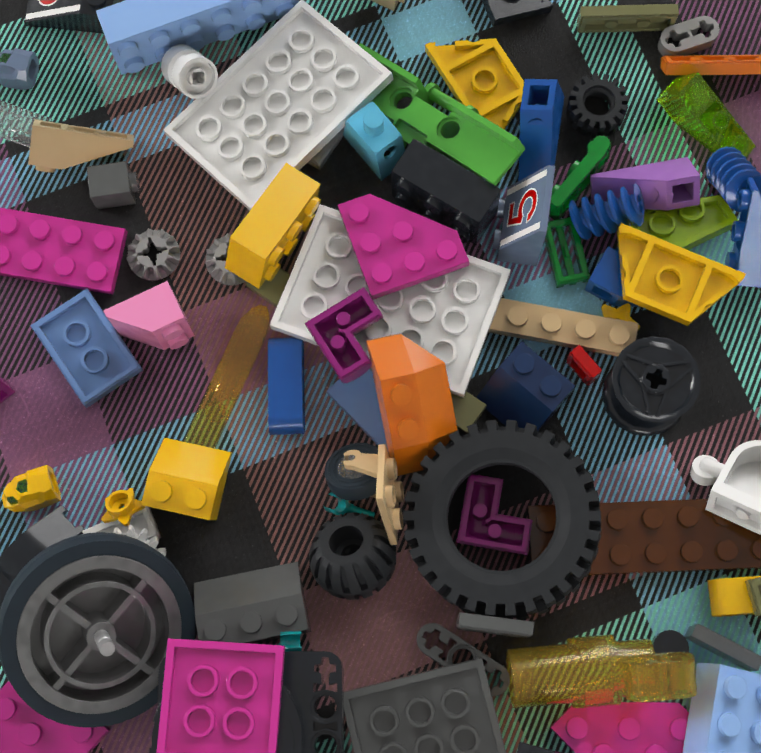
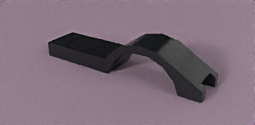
(31, 542)

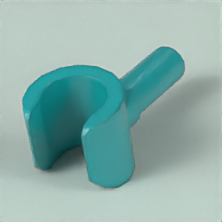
(346, 507)
(290, 640)

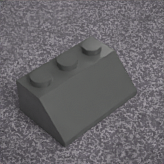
(251, 605)

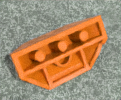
(411, 400)

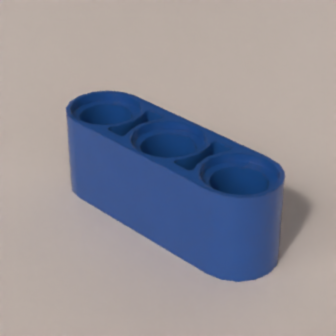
(286, 386)

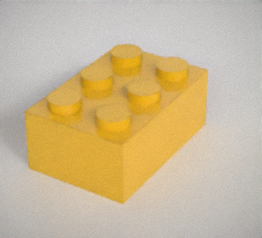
(273, 226)

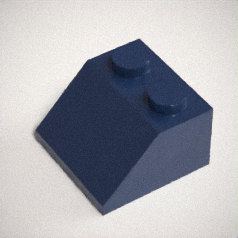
(525, 389)

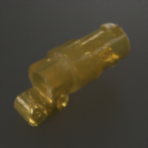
(598, 673)

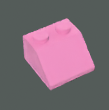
(152, 318)

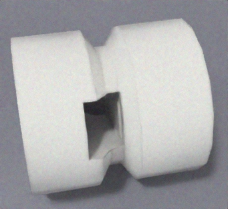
(189, 71)

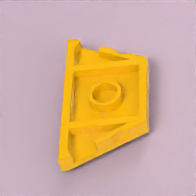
(480, 77)
(670, 277)

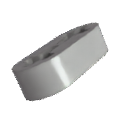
(686, 32)

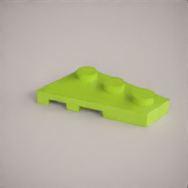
(690, 225)

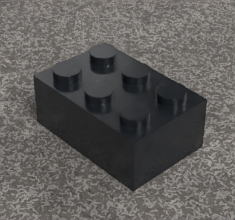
(444, 192)

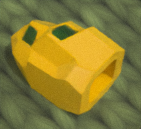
(32, 490)

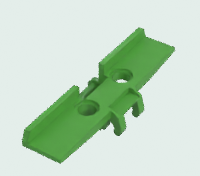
(460, 136)

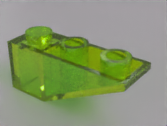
(703, 115)

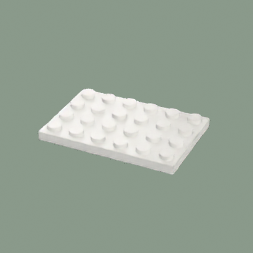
(278, 103)
(441, 315)

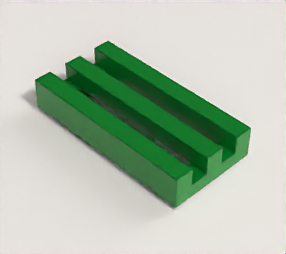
(571, 277)

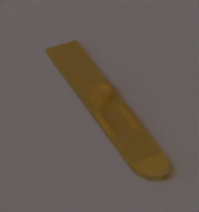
(229, 378)

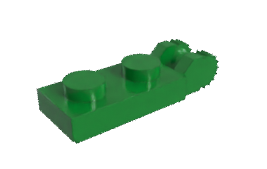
(579, 176)

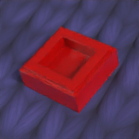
(583, 365)

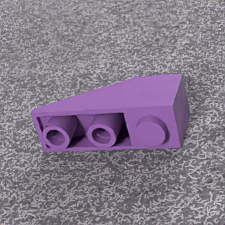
(663, 184)

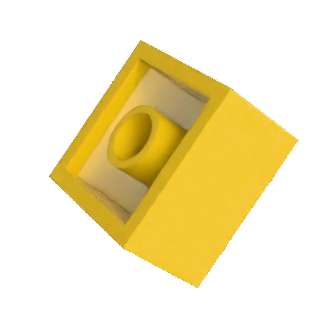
(187, 479)

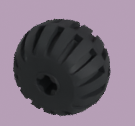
(352, 556)

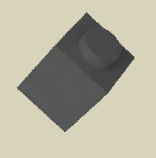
(112, 185)

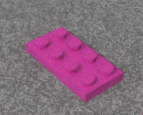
(60, 250)

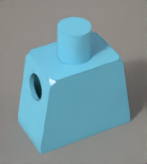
(372, 136)

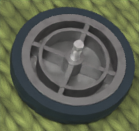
(92, 628)

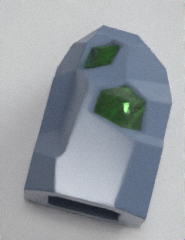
(18, 68)

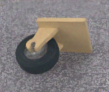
(366, 472)

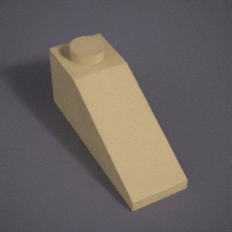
(66, 145)

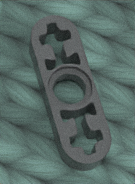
(444, 637)

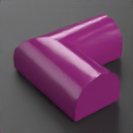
(336, 331)
(482, 524)

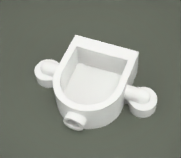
(736, 484)

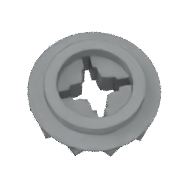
(166, 261)
(216, 266)

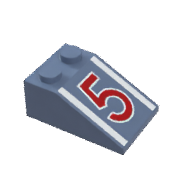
(524, 218)

